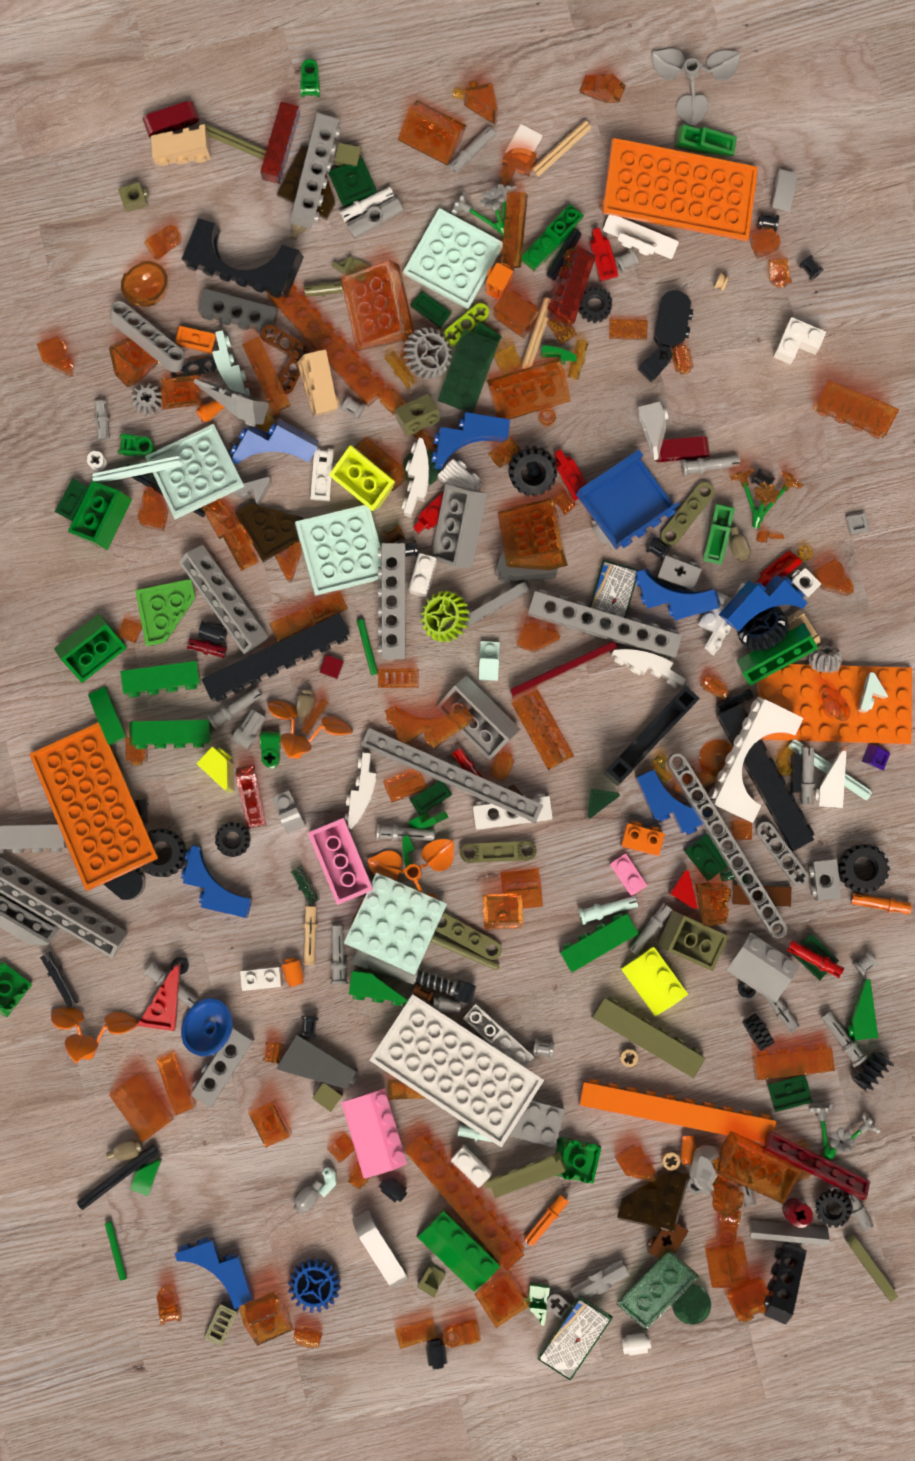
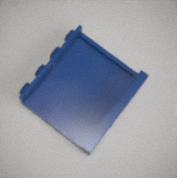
(626, 501)

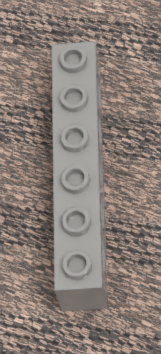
(324, 126)
(223, 599)
(398, 650)

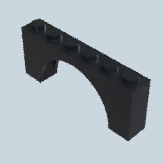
(273, 277)
(651, 735)

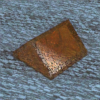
(482, 101)
(180, 392)
(525, 883)
(502, 911)
(270, 1123)
(727, 1265)

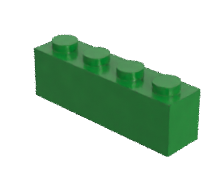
(762, 664)
(161, 678)
(169, 733)
(599, 942)

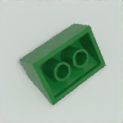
(100, 515)
(90, 648)

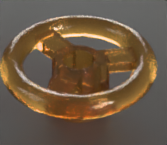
(832, 707)

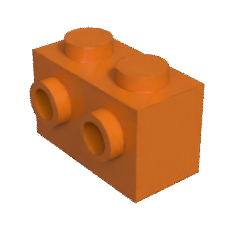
(499, 280)
(642, 839)

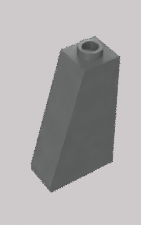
(315, 1063)

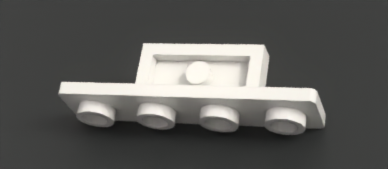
(640, 237)
(714, 623)

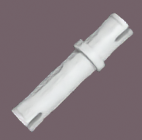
(363, 205)

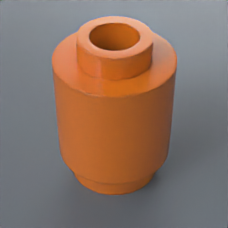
(293, 971)

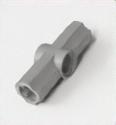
(385, 211)
(600, 1280)

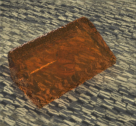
(404, 785)

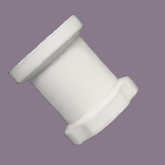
(96, 467)

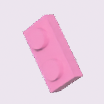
(628, 874)

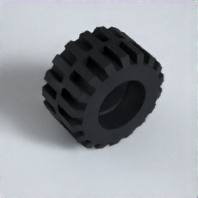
(536, 486)
(177, 858)
(879, 863)

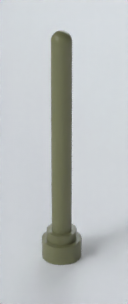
(464, 952)

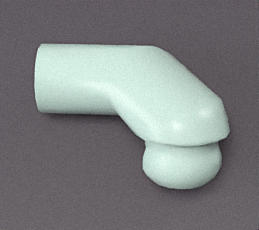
(330, 1181)

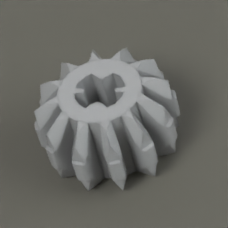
(140, 401)
(825, 659)

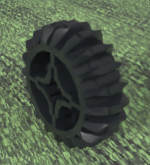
(764, 630)

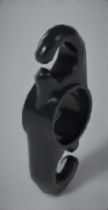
(200, 363)

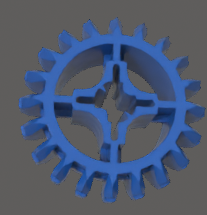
(299, 1294)

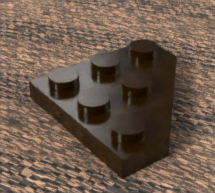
(291, 182)
(269, 529)
(656, 1202)

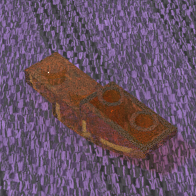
(235, 535)
(308, 616)

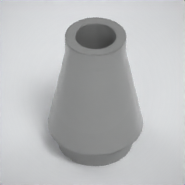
(445, 1005)

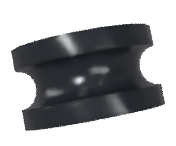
(184, 962)
(743, 994)

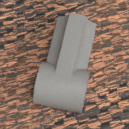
(246, 734)

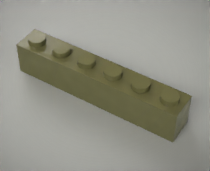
(649, 1038)

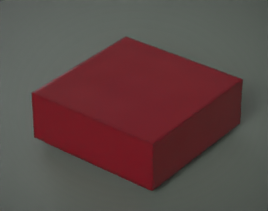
(331, 667)

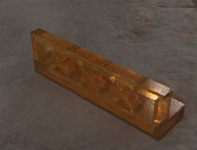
(514, 229)
(266, 375)
(540, 731)

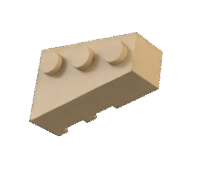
(181, 147)
(318, 383)

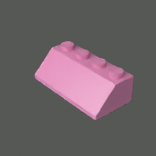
(340, 861)
(374, 1133)

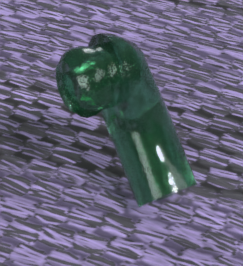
(727, 875)

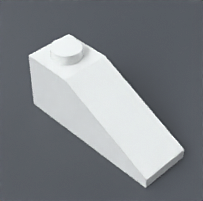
(653, 422)
(832, 786)

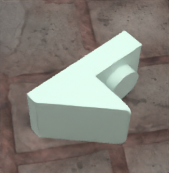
(489, 661)
(871, 688)

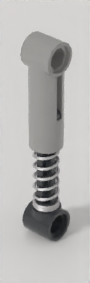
(460, 991)

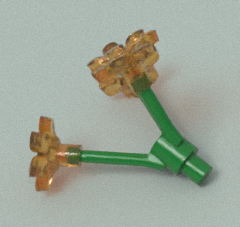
(764, 493)

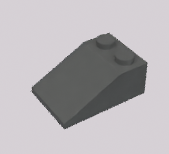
(511, 574)

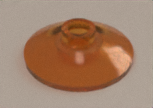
(708, 753)

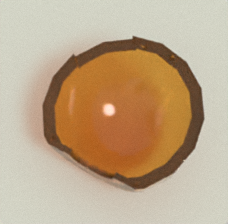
(145, 284)

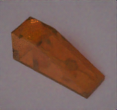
(383, 461)
(175, 1084)

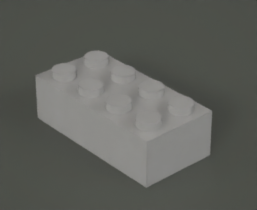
(539, 1123)

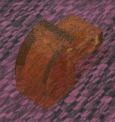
(517, 160)

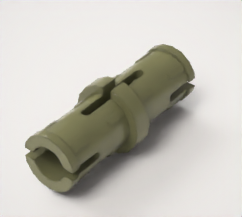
(323, 289)

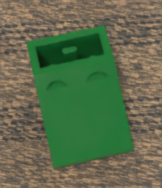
(371, 986)

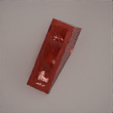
(250, 796)

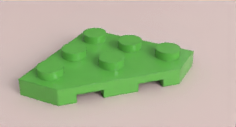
(163, 609)

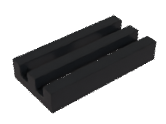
(796, 773)

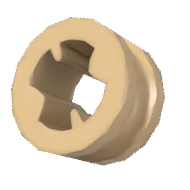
(721, 282)
(634, 1059)
(672, 1166)

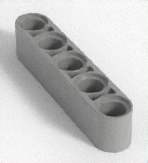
(147, 336)

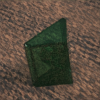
(598, 800)

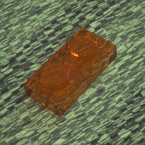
(416, 1332)

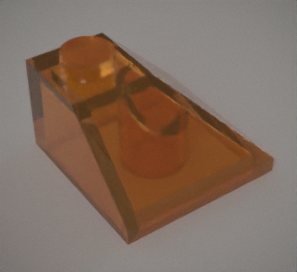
(130, 361)

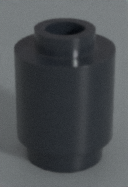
(212, 632)
(393, 1188)
(436, 1353)

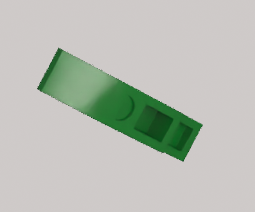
(552, 238)

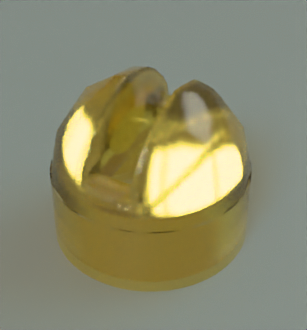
(801, 553)

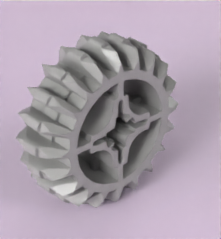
(436, 364)

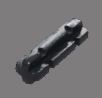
(734, 700)

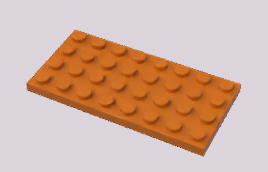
(679, 189)
(800, 692)
(93, 806)

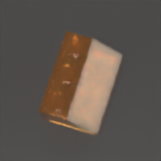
(431, 132)
(141, 1106)

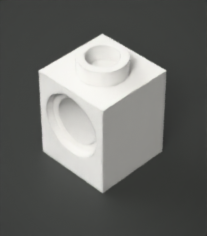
(813, 583)

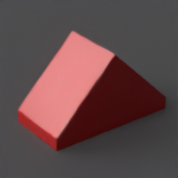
(684, 890)

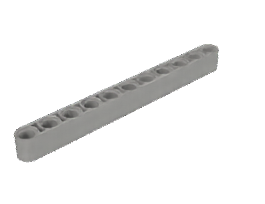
(734, 851)

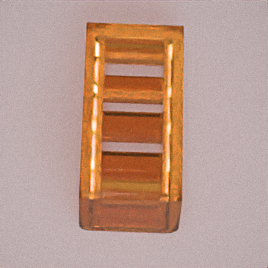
(414, 678)

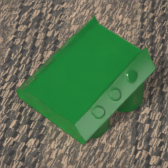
(12, 989)
(579, 1158)

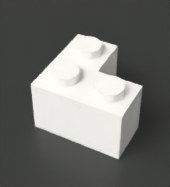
(798, 336)

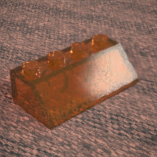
(529, 390)
(855, 409)
(756, 1168)

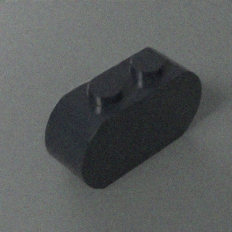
(673, 319)
(128, 885)

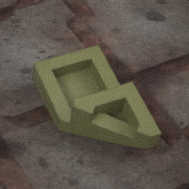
(351, 266)

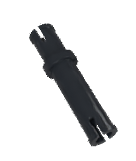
(59, 980)

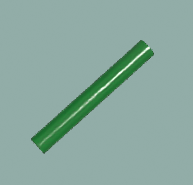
(367, 647)
(115, 1251)

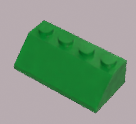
(459, 1250)

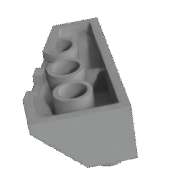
(240, 404)

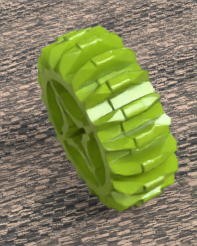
(445, 631)

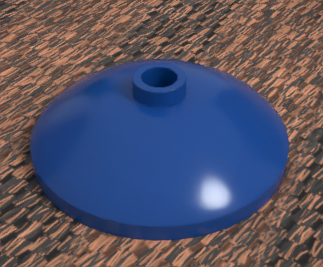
(199, 1026)

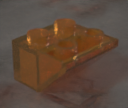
(747, 1299)

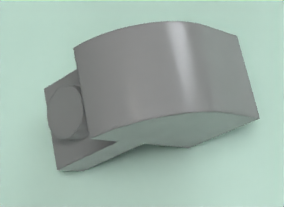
(288, 812)

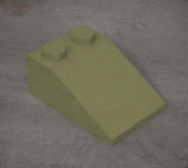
(692, 940)

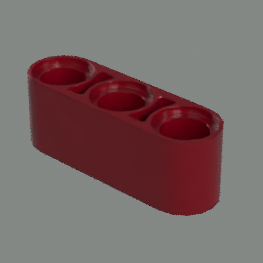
(171, 118)
(684, 448)

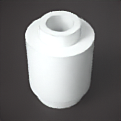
(636, 1344)

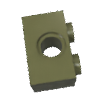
(417, 414)

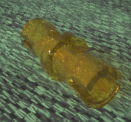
(575, 368)
(400, 370)

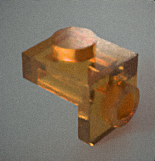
(779, 272)
(503, 454)

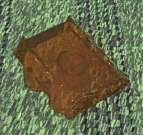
(713, 902)

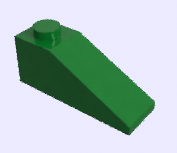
(863, 1017)

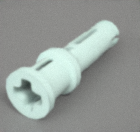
(598, 911)

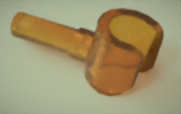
(764, 535)

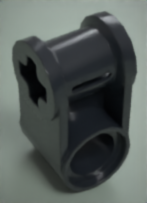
(654, 365)

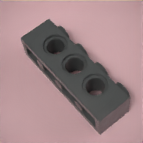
(211, 299)

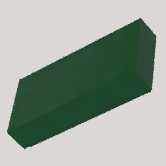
(431, 309)
(430, 797)

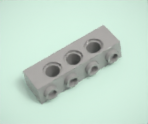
(209, 1095)

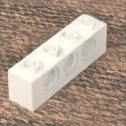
(482, 820)

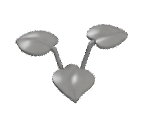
(671, 61)

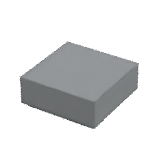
(857, 524)

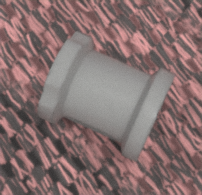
(626, 260)
(353, 407)
(865, 963)
(543, 1048)

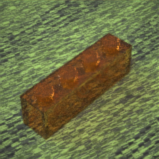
(793, 1063)

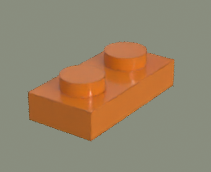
(195, 339)

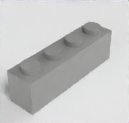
(31, 837)

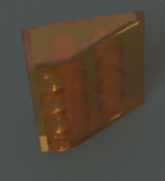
(377, 306)
(533, 536)

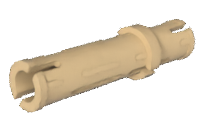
(310, 911)

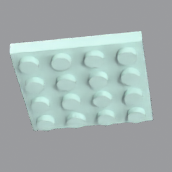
(453, 258)
(204, 474)
(340, 549)
(395, 924)

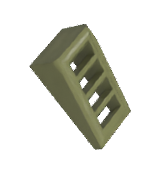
(229, 1310)

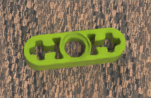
(473, 311)

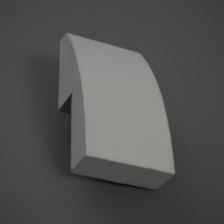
(784, 190)

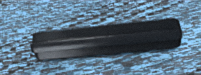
(559, 261)

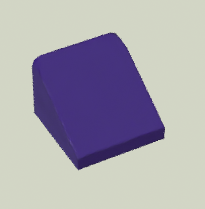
(876, 757)

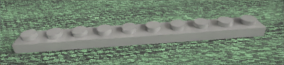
(452, 775)

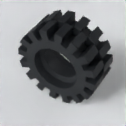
(606, 304)
(226, 829)
(758, 1032)
(842, 1200)

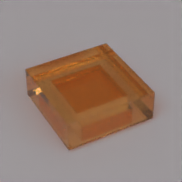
(130, 630)
(742, 830)

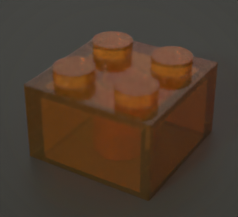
(516, 313)
(502, 1298)
(266, 1318)

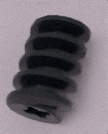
(872, 1071)

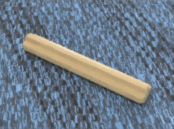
(561, 148)
(536, 335)

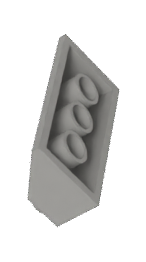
(458, 526)
(491, 725)

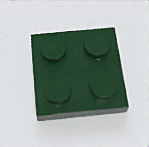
(352, 183)

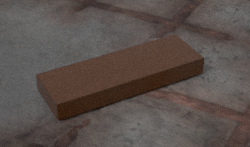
(779, 895)

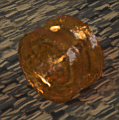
(546, 423)

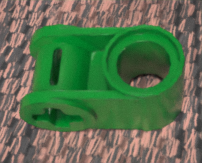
(309, 81)
(132, 445)
(270, 745)

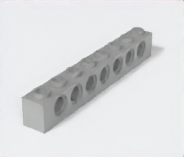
(671, 636)
(60, 910)

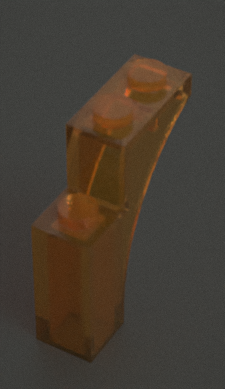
(435, 729)

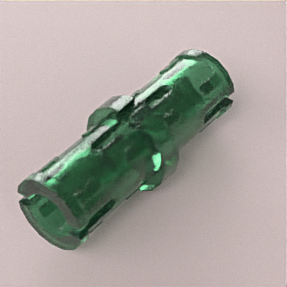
(305, 885)

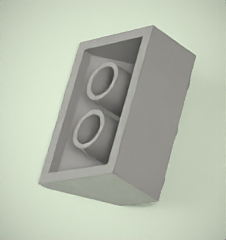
(762, 967)

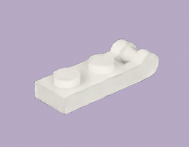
(320, 477)

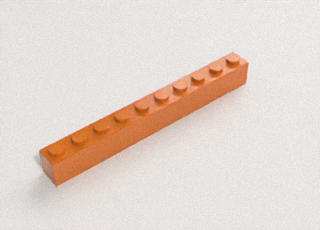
(674, 1111)

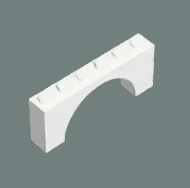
(762, 720)

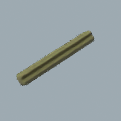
(235, 141)

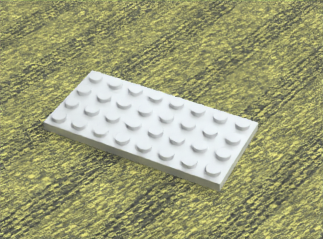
(457, 1070)

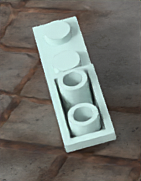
(232, 375)

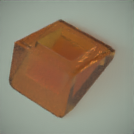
(341, 1148)

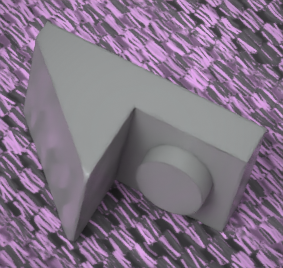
(258, 487)

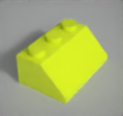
(362, 478)
(218, 767)
(654, 981)

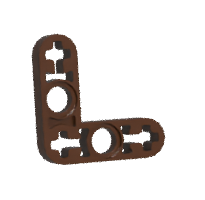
(293, 357)

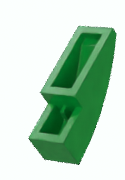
(705, 141)
(718, 533)
(107, 716)

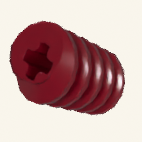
(799, 1220)

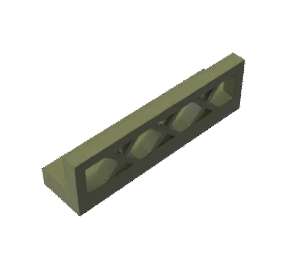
(526, 1175)

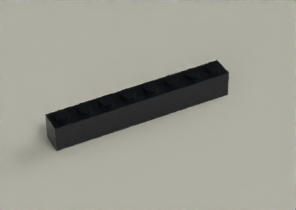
(276, 657)
(769, 783)

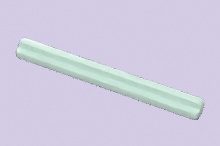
(137, 469)
(824, 766)

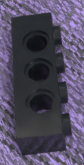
(785, 1282)

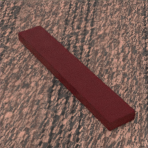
(562, 669)
(816, 1165)

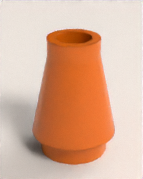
(209, 410)
(687, 1150)

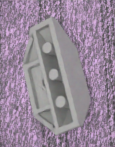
(25, 923)

